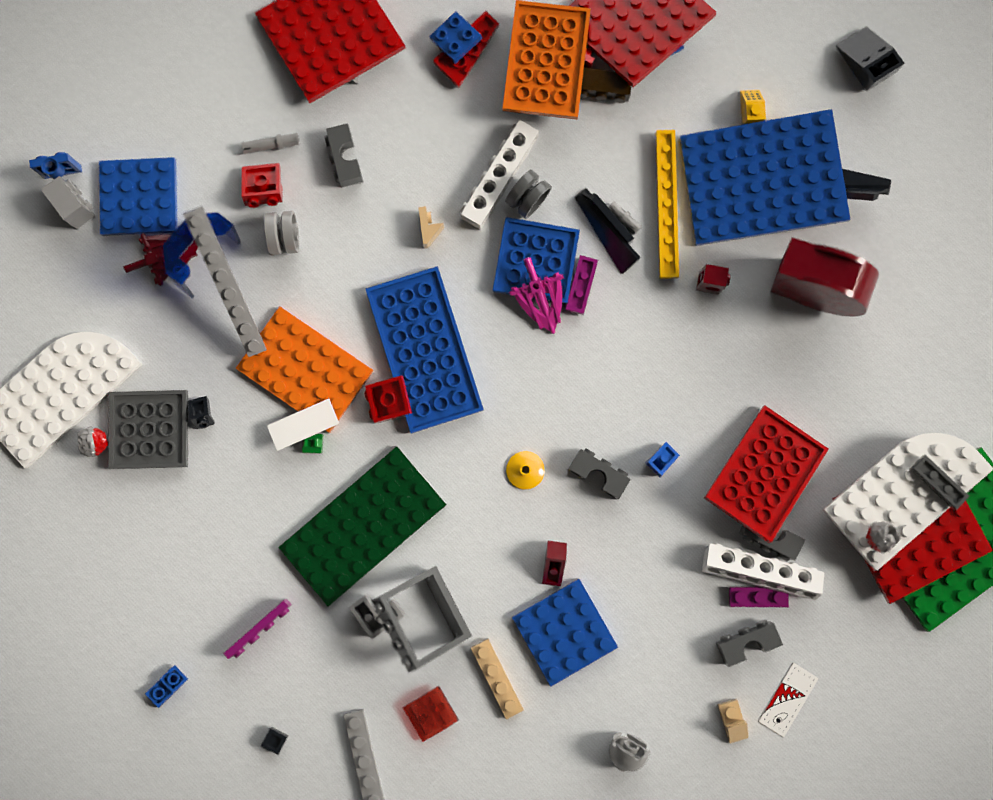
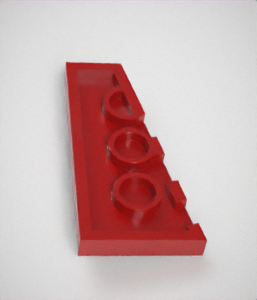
(457, 73)

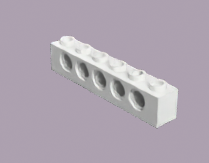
(528, 136)
(812, 578)

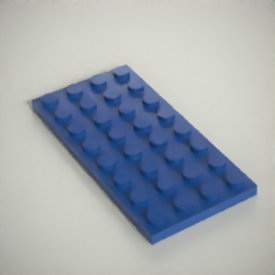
(425, 348)

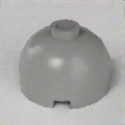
(628, 752)

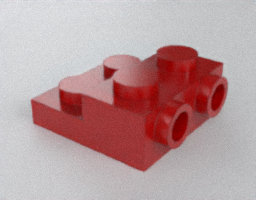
(261, 185)
(387, 399)

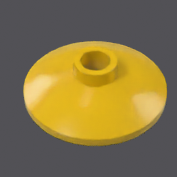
(515, 473)

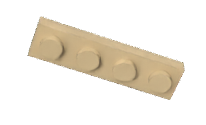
(497, 678)

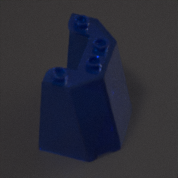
(170, 252)

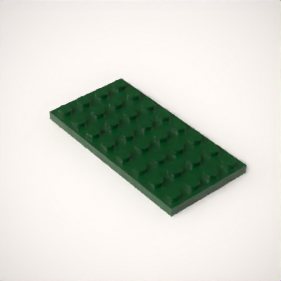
(362, 526)

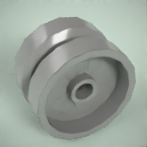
(281, 232)

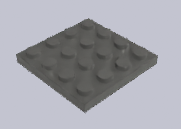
(148, 429)

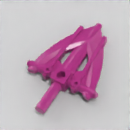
(547, 316)

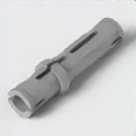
(270, 143)

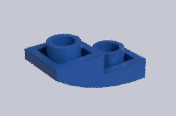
(166, 686)

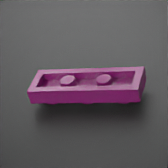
(581, 285)
(757, 597)

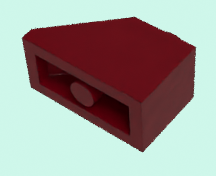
(554, 563)

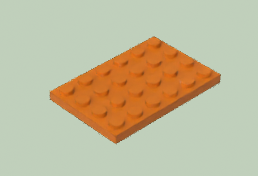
(546, 59)
(304, 366)

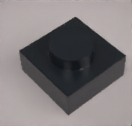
(274, 740)

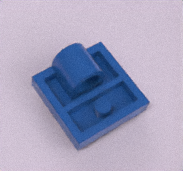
(455, 37)
(55, 166)

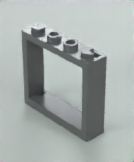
(447, 606)

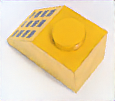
(752, 106)

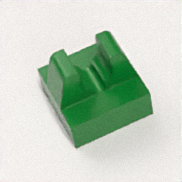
(313, 444)

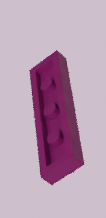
(264, 624)

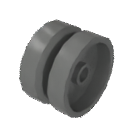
(528, 194)

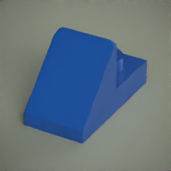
(662, 459)

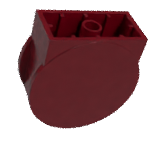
(825, 279)

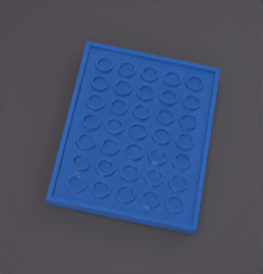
(764, 178)

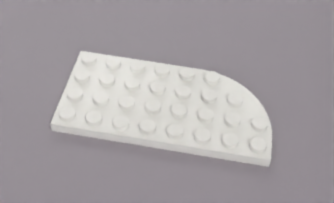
(60, 391)
(899, 496)

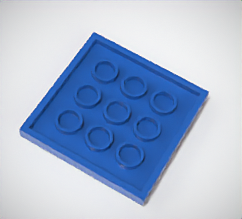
(138, 196)
(550, 249)
(565, 632)

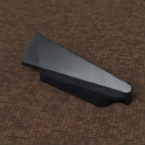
(865, 186)
(609, 230)

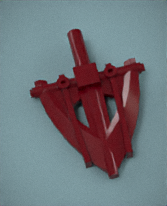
(152, 258)

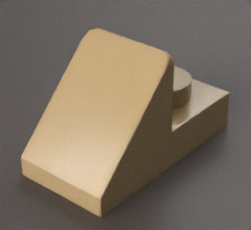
(431, 231)
(733, 721)

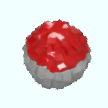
(92, 441)
(882, 536)

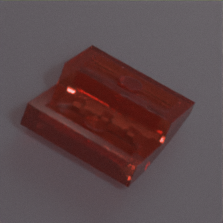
(430, 713)

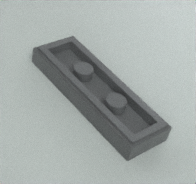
(939, 482)

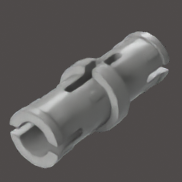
(625, 218)

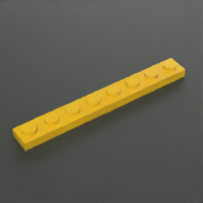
(667, 204)

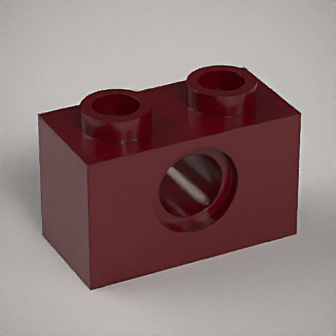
(713, 279)

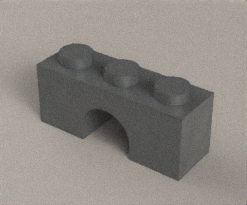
(339, 140)
(615, 480)
(786, 546)
(733, 646)

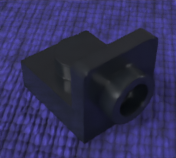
(200, 412)

